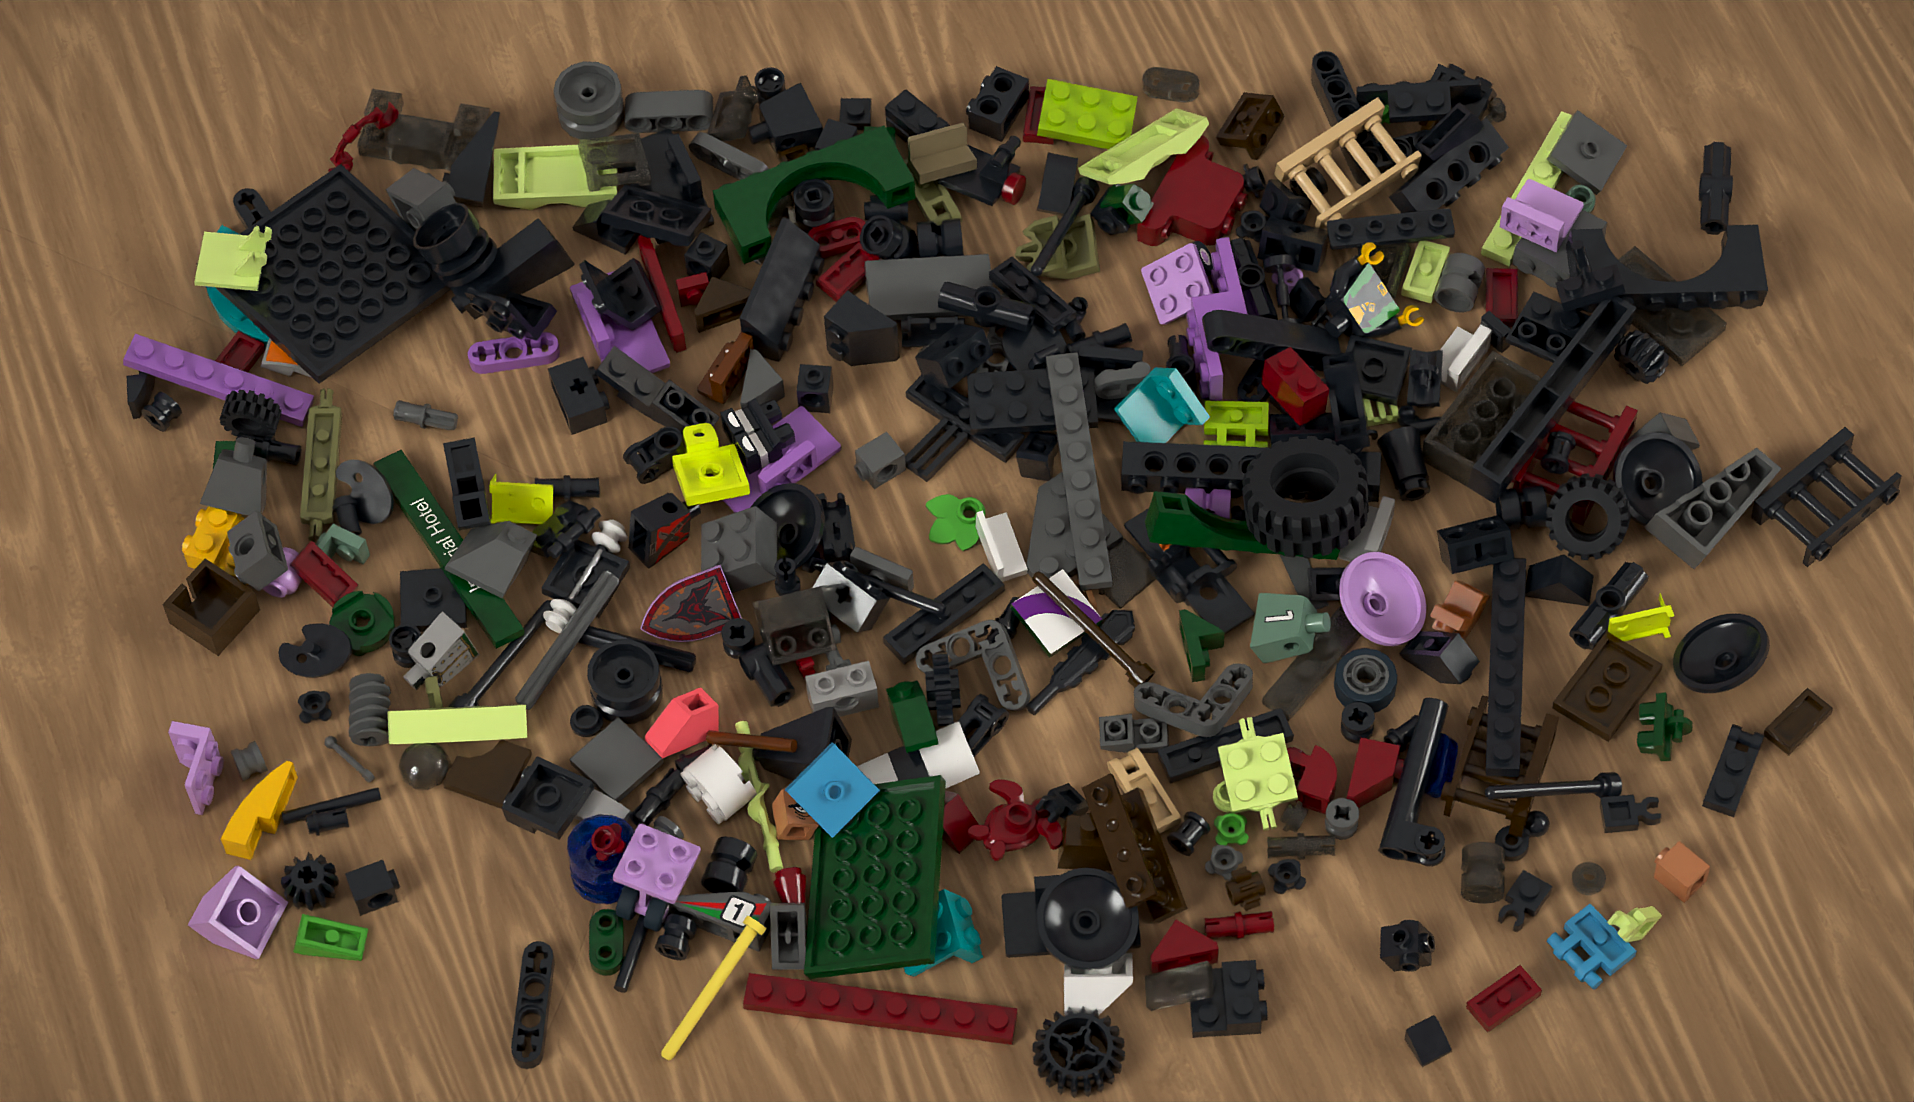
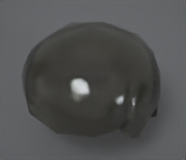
(424, 765)

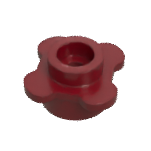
(601, 839)

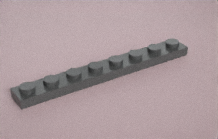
(1078, 472)

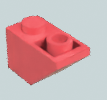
(684, 723)

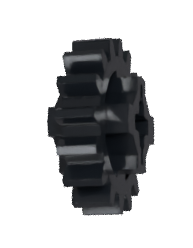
(942, 689)

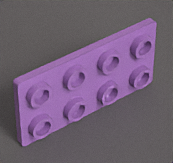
(640, 344)
(811, 449)

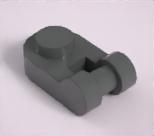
(1119, 383)

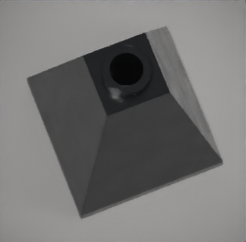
(812, 735)

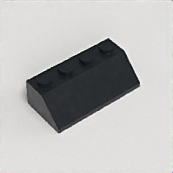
(781, 290)

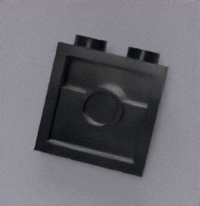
(546, 798)
(1235, 1002)

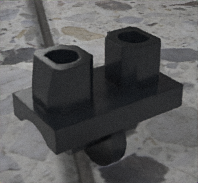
(1425, 378)

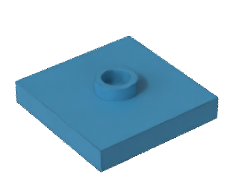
(832, 790)

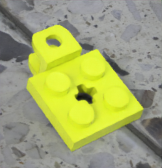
(706, 457)

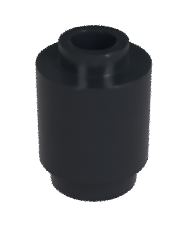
(876, 207)

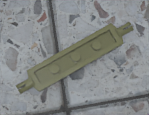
(321, 464)

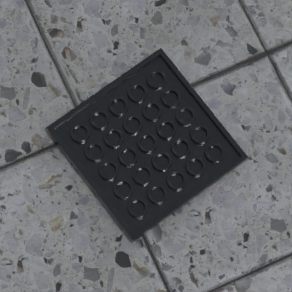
(336, 275)

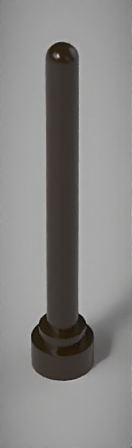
(1136, 671)

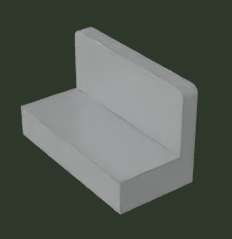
(1373, 533)

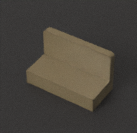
(940, 153)

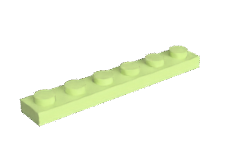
(1501, 242)

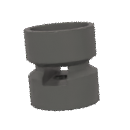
(1459, 282)

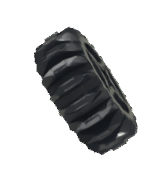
(1100, 1064)

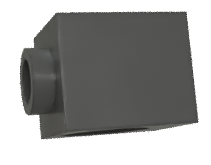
(879, 460)

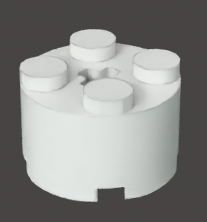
(718, 783)

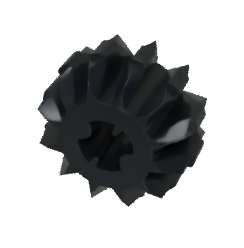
(1641, 356)
(322, 885)

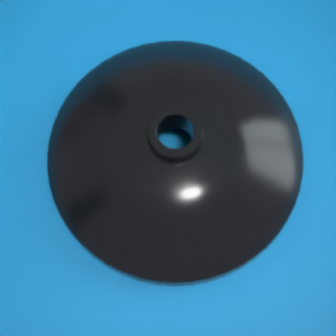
(1665, 464)
(798, 520)
(1721, 653)
(1088, 895)

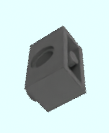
(257, 551)

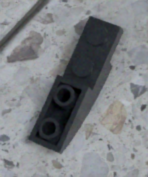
(650, 395)

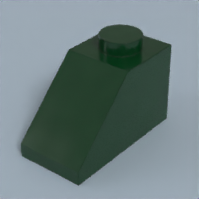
(911, 716)

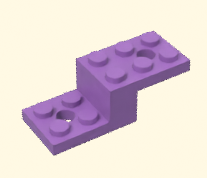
(1230, 298)

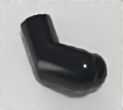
(1074, 328)
(1408, 419)

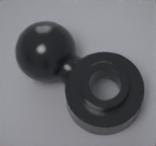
(1536, 826)

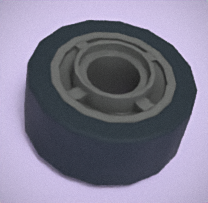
(1370, 665)

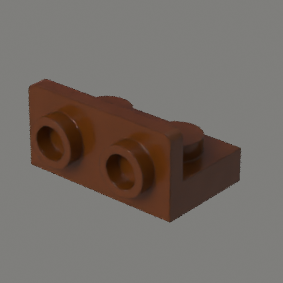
(727, 369)

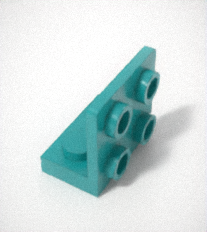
(1160, 407)

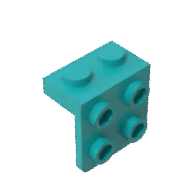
(954, 932)

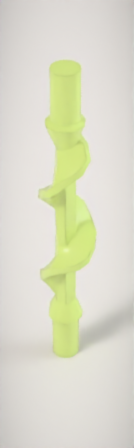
(756, 807)

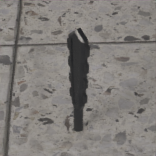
(1085, 658)

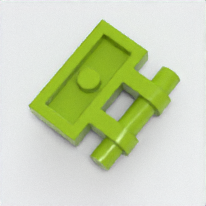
(1236, 419)

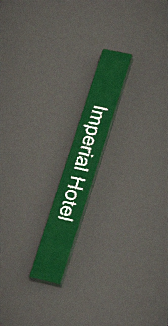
(442, 541)

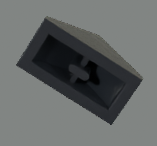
(1559, 581)

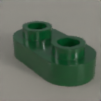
(606, 939)

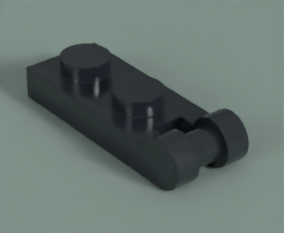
(1732, 771)

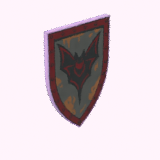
(692, 608)

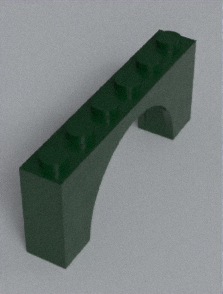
(864, 159)

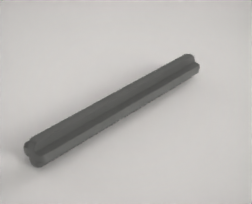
(567, 639)

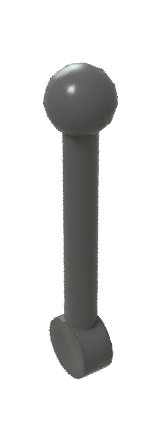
(331, 743)

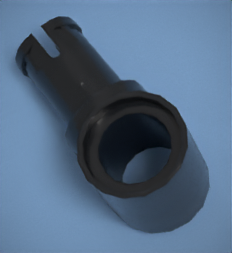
(1181, 360)

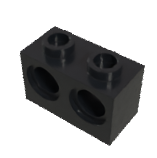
(994, 110)
(1475, 544)

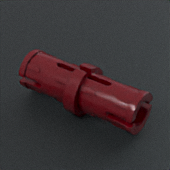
(1239, 925)

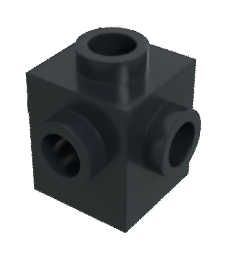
(1406, 946)

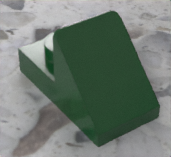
(1198, 638)

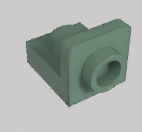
(344, 543)

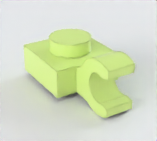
(1635, 923)

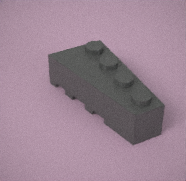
(1707, 513)

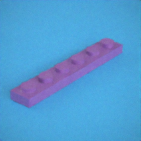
(212, 377)

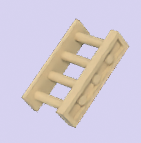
(1344, 135)

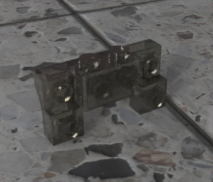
(419, 139)

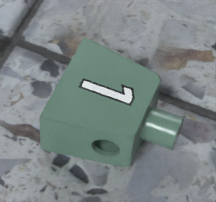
(1285, 626)

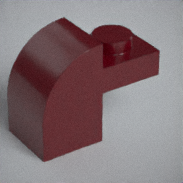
(1316, 777)

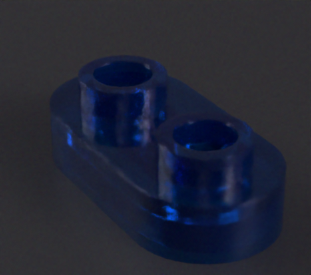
(1443, 766)

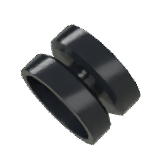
(625, 681)

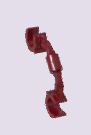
(376, 117)

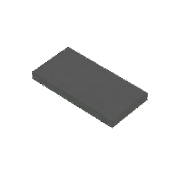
(914, 284)

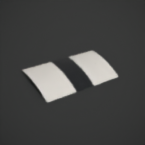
(949, 759)

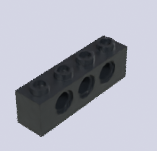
(1487, 149)

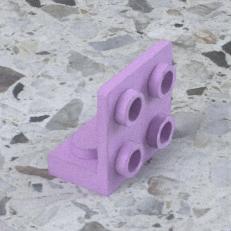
(1540, 214)
(200, 753)

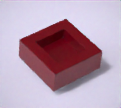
(691, 288)

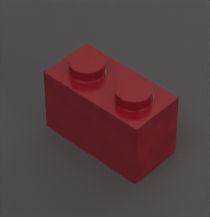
(1295, 386)

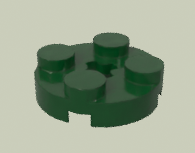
(366, 606)

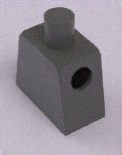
(238, 480)

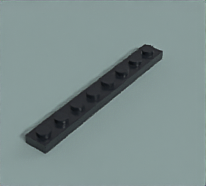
(1506, 669)

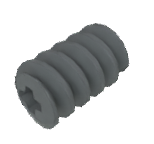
(368, 710)

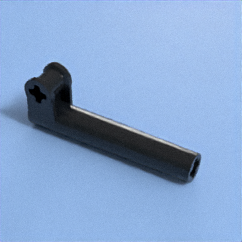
(1402, 834)

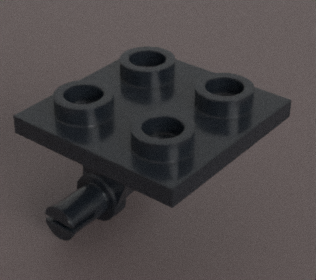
(991, 173)

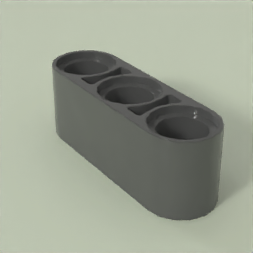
(668, 110)

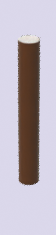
(751, 741)

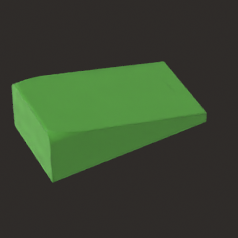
(329, 939)

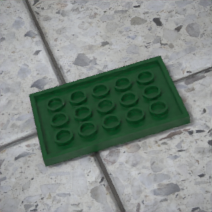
(878, 883)

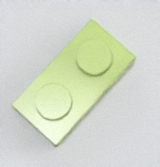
(1425, 271)

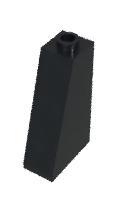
(518, 267)

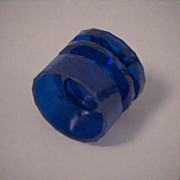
(589, 875)

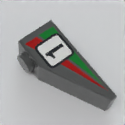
(724, 913)

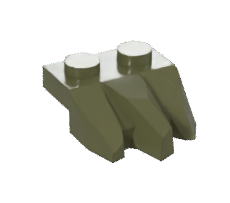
(1074, 256)

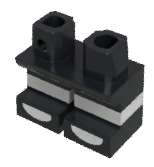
(754, 435)

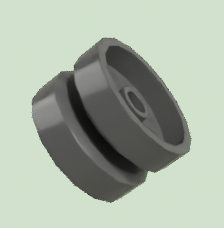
(589, 100)

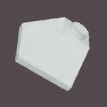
(1096, 987)

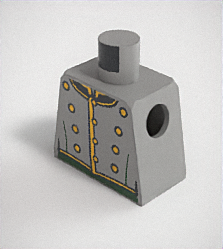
(440, 652)

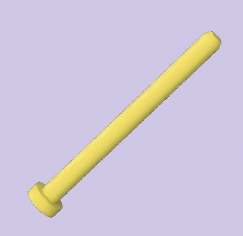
(712, 987)

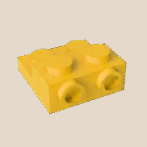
(211, 539)

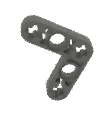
(990, 653)
(1156, 701)

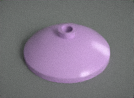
(1392, 592)

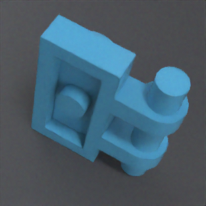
(1598, 939)

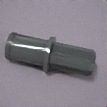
(424, 415)

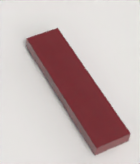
(662, 293)

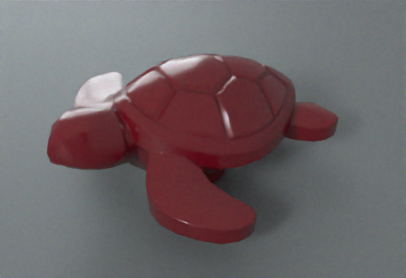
(1014, 824)

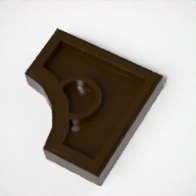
(489, 775)

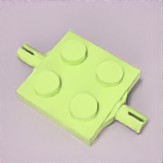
(1257, 773)

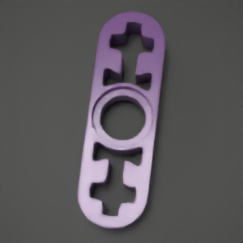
(525, 360)

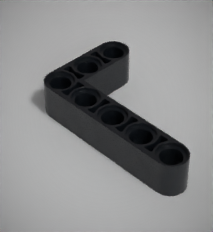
(1330, 79)

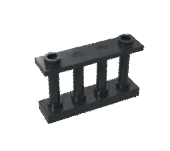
(1817, 469)

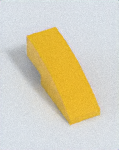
(259, 812)

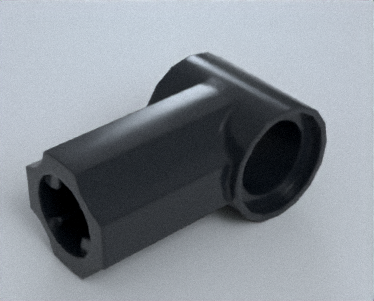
(768, 677)

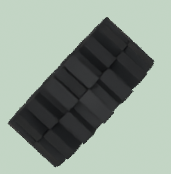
(250, 414)

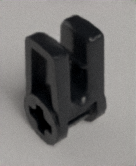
(984, 717)

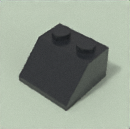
(860, 333)

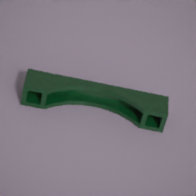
(1180, 521)

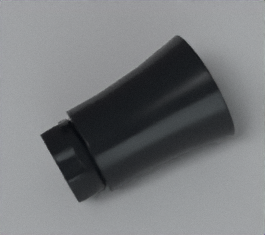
(1405, 462)

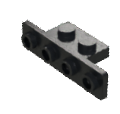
(1419, 100)
(1391, 228)

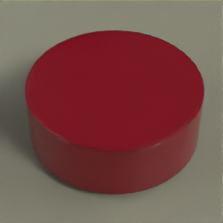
(1013, 188)

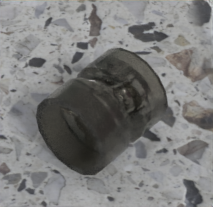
(1483, 872)

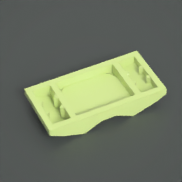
(1147, 148)
(543, 177)

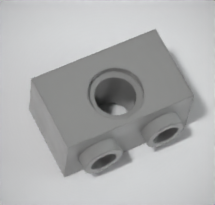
(845, 688)

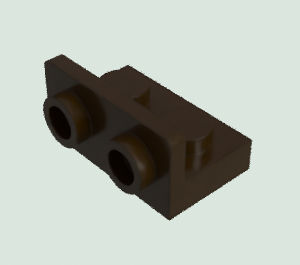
(1251, 123)

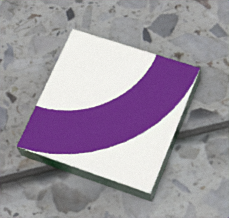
(1047, 621)

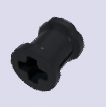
(1558, 452)
(1188, 833)

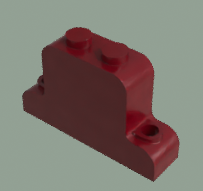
(1194, 199)

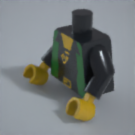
(1362, 302)

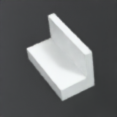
(1462, 355)
(1000, 546)

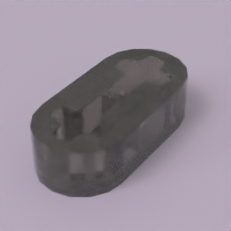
(1170, 84)

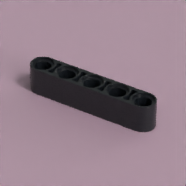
(1264, 337)

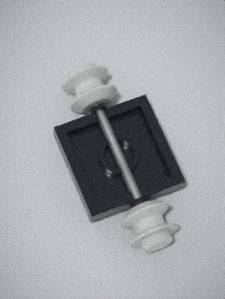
(580, 569)

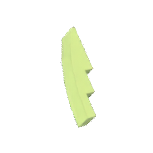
(457, 724)

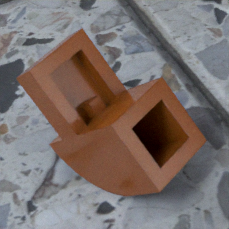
(1460, 609)

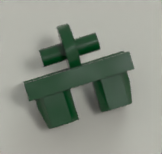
(1668, 727)

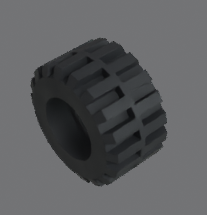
(1583, 543)

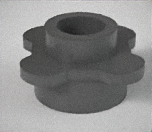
(1221, 853)

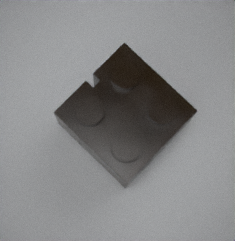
(219, 608)

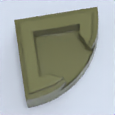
(433, 692)

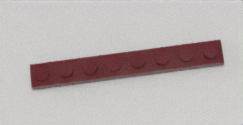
(880, 1008)

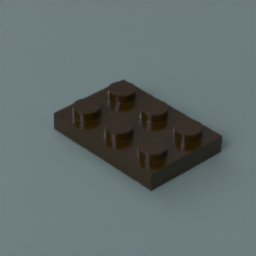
(1607, 686)

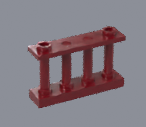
(1606, 452)

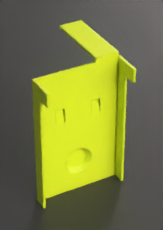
(521, 502)
(1642, 623)

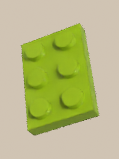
(1086, 114)

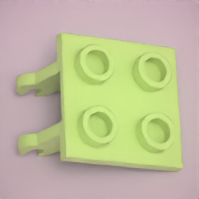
(232, 259)

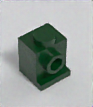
(1133, 200)

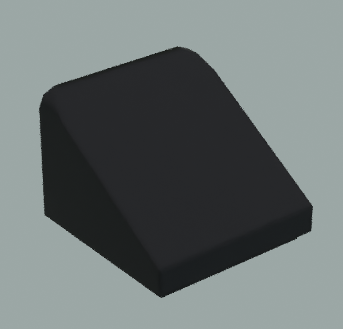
(1427, 1040)

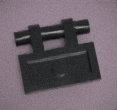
(563, 529)

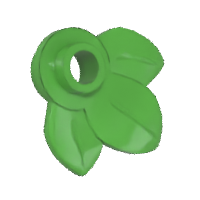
(951, 523)

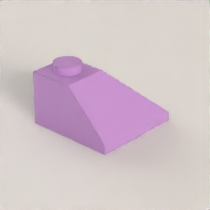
(239, 913)

